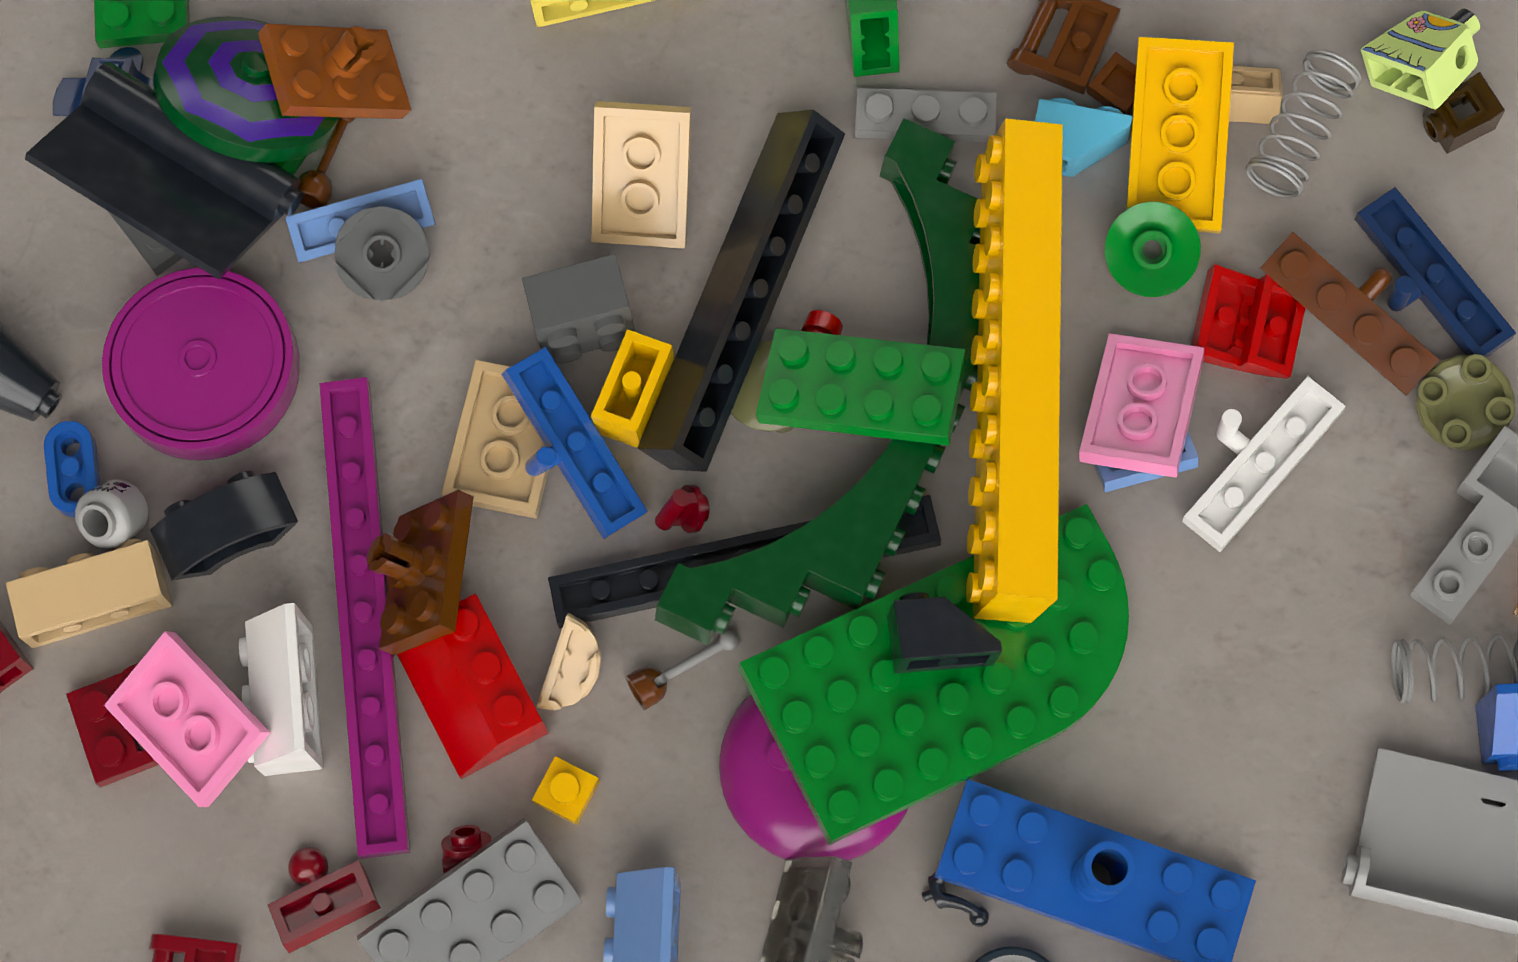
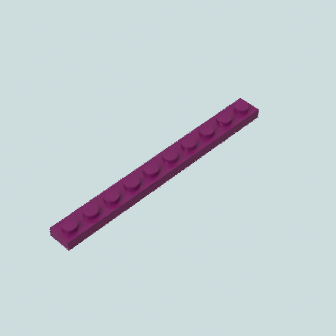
(361, 599)

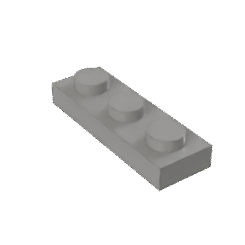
(954, 114)

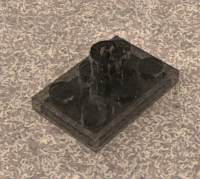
(808, 913)

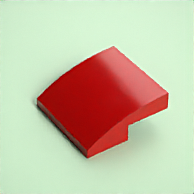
(1248, 323)

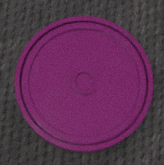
(201, 364)

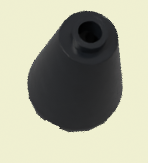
(25, 383)

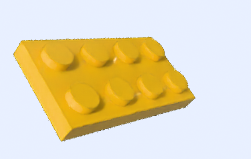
(1181, 127)

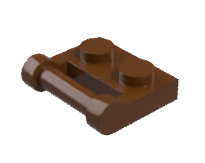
(1076, 46)

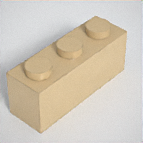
(88, 593)

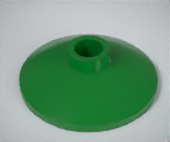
(1178, 253)

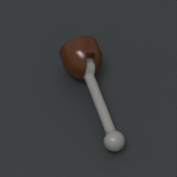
(650, 684)

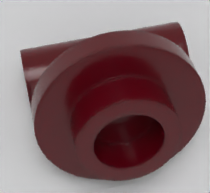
(684, 508)
(461, 844)

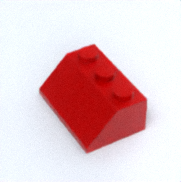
(473, 692)

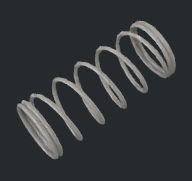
(1316, 76)
(1404, 687)

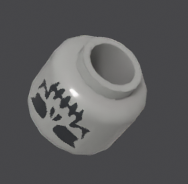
(111, 513)

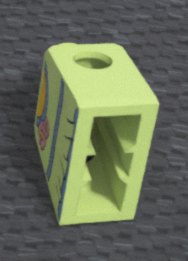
(1423, 56)

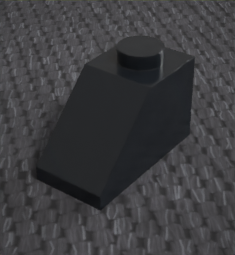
(937, 636)

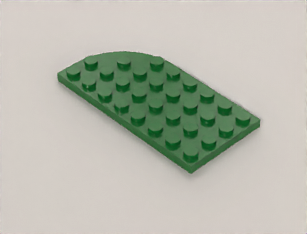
(886, 740)

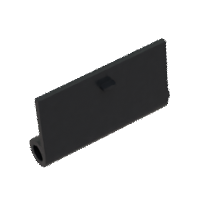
(158, 179)

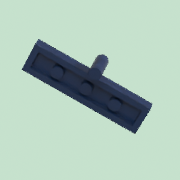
(1432, 276)

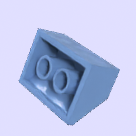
(645, 916)

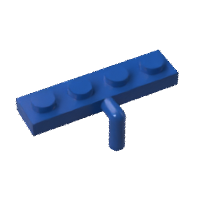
(572, 443)

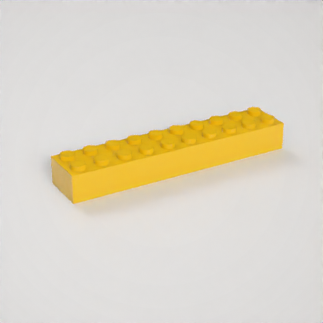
(1017, 373)

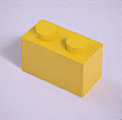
(632, 388)

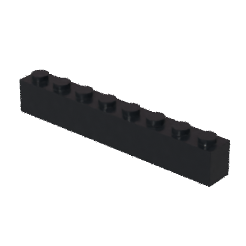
(741, 291)

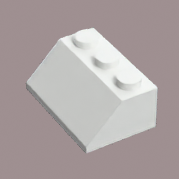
(283, 690)

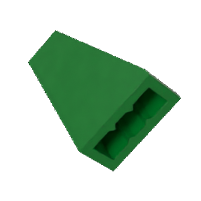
(873, 36)

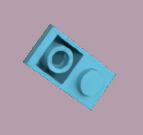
(1086, 131)

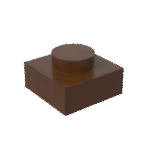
(1115, 84)

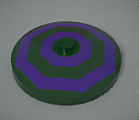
(222, 96)

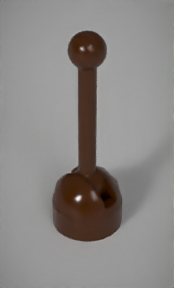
(315, 183)

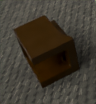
(1446, 128)

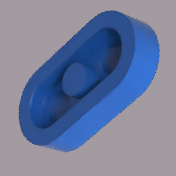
(70, 472)

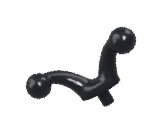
(977, 915)

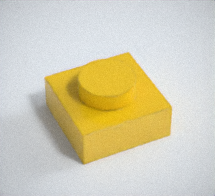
(566, 790)

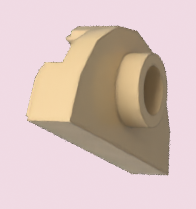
(573, 666)

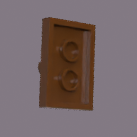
(422, 571)

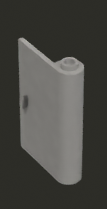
(1438, 842)

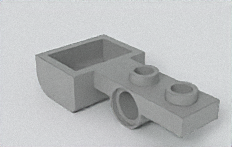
(1483, 535)

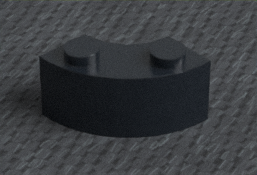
(223, 524)

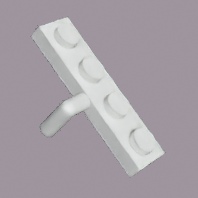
(1261, 461)

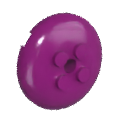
(769, 801)

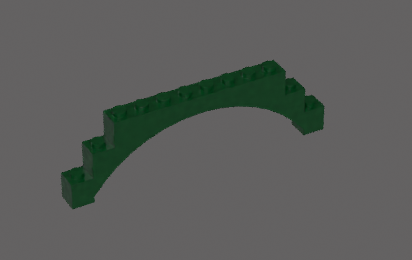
(847, 542)

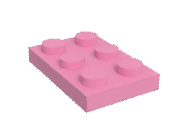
(1142, 405)
(187, 719)

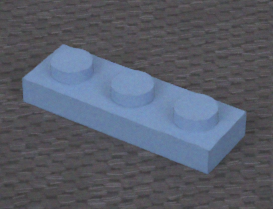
(317, 229)

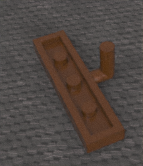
(1351, 311)

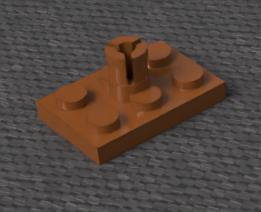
(334, 71)

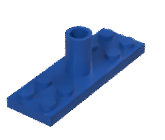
(1045, 866)

